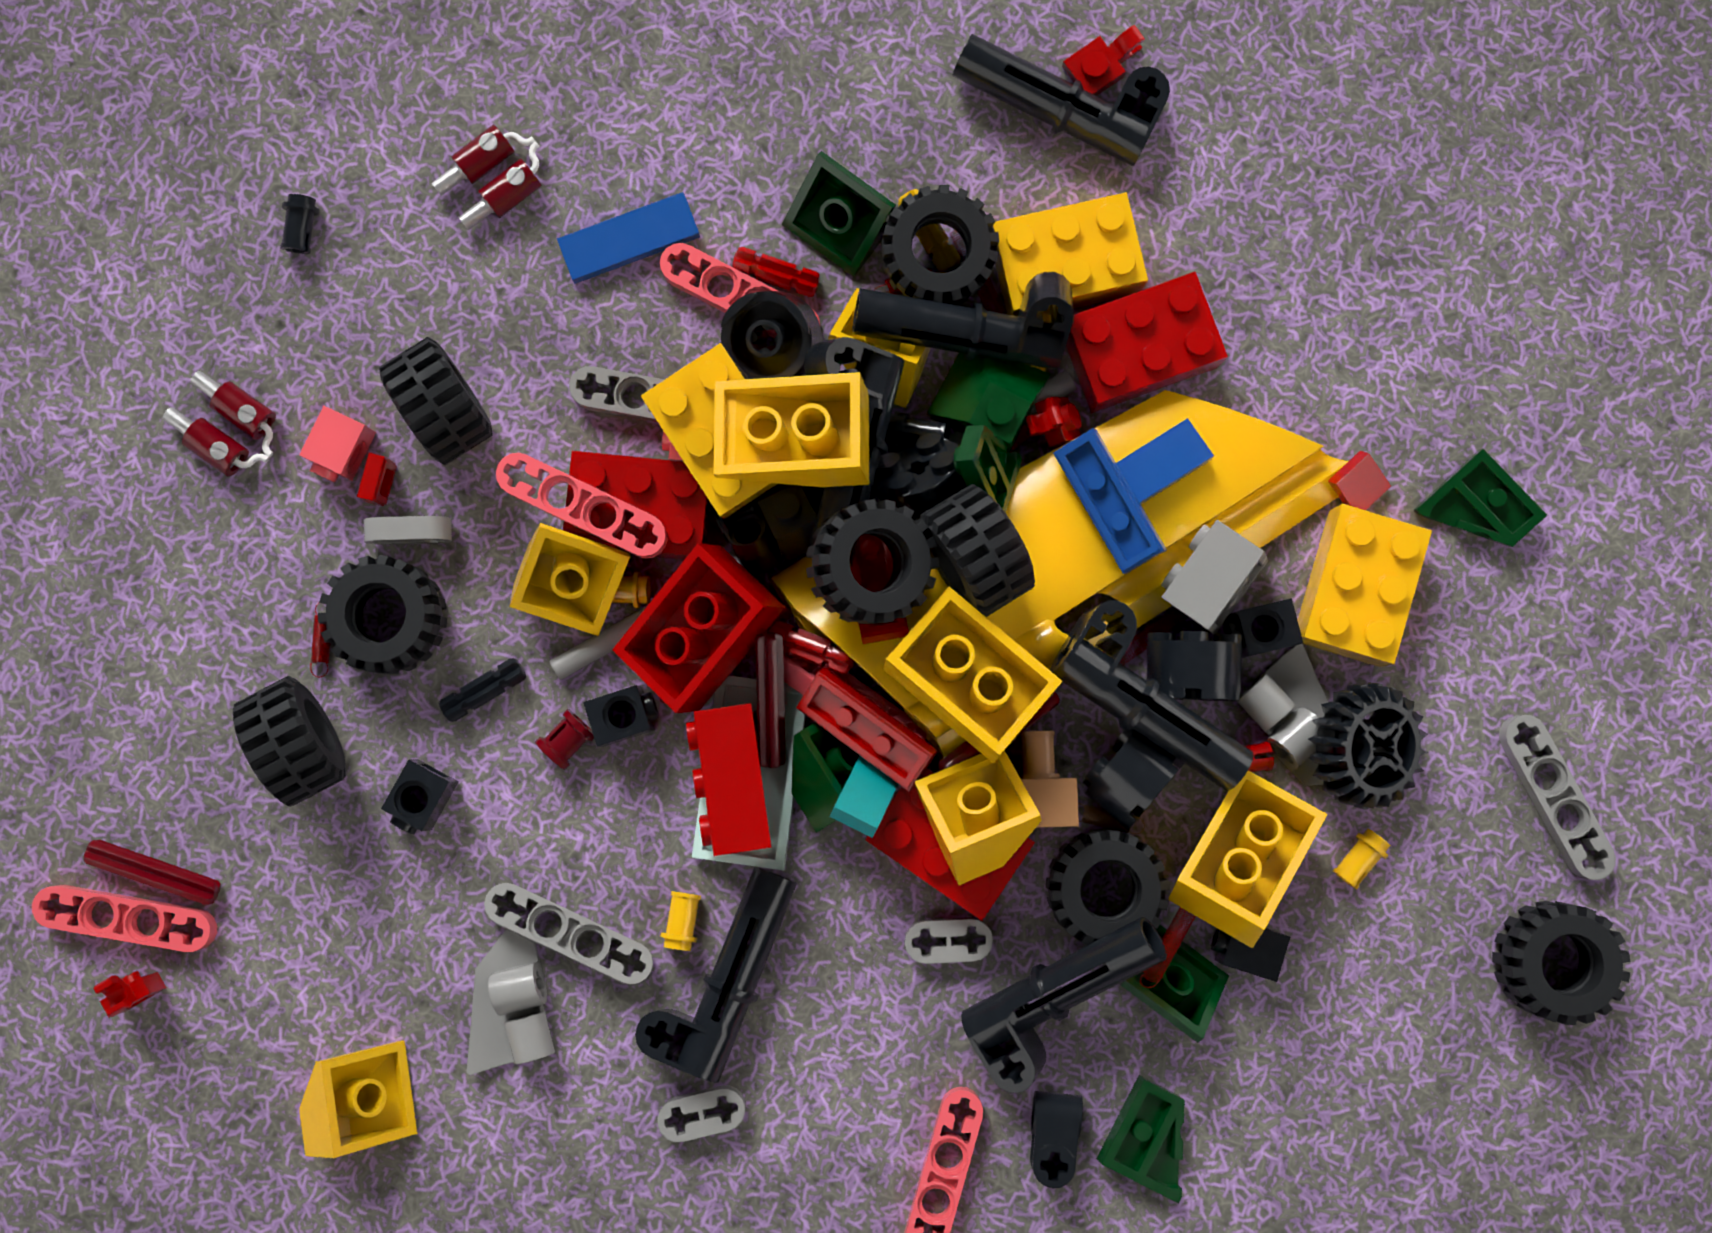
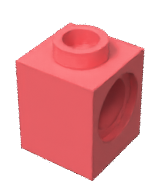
(336, 445)

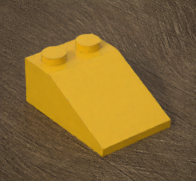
(793, 430)

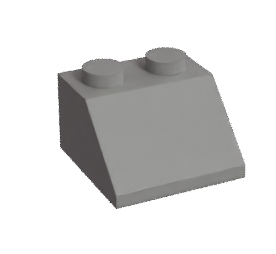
(1214, 575)

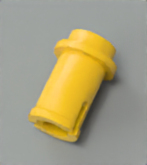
(634, 590)
(1362, 858)
(681, 921)

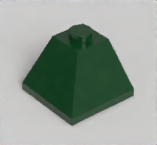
(988, 395)
(819, 773)

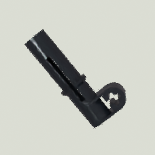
(1067, 104)
(974, 330)
(881, 376)
(1139, 701)
(1011, 1016)
(710, 1036)

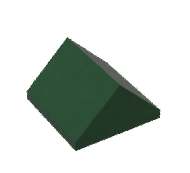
(838, 214)
(1186, 990)

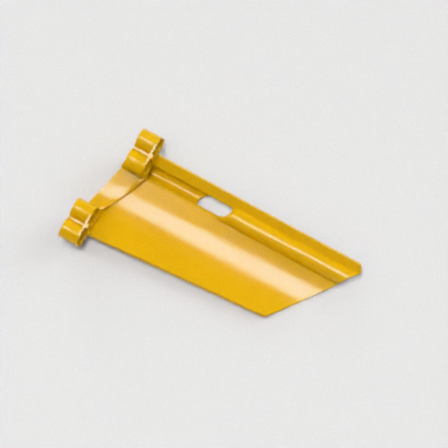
(1254, 484)

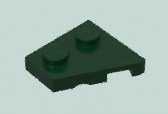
(986, 464)
(1483, 502)
(1147, 1139)

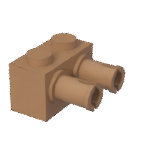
(1052, 795)

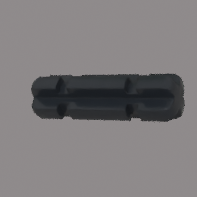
(482, 690)

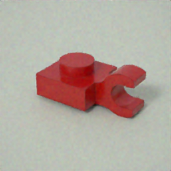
(1099, 64)
(1055, 419)
(128, 991)

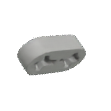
(407, 530)
(948, 952)
(699, 1102)

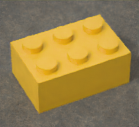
(1085, 242)
(686, 414)
(1362, 585)
(971, 674)
(1247, 858)

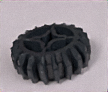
(1381, 745)

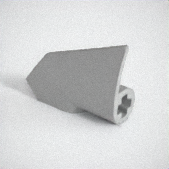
(1283, 706)
(508, 1007)

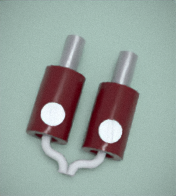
(477, 160)
(211, 442)

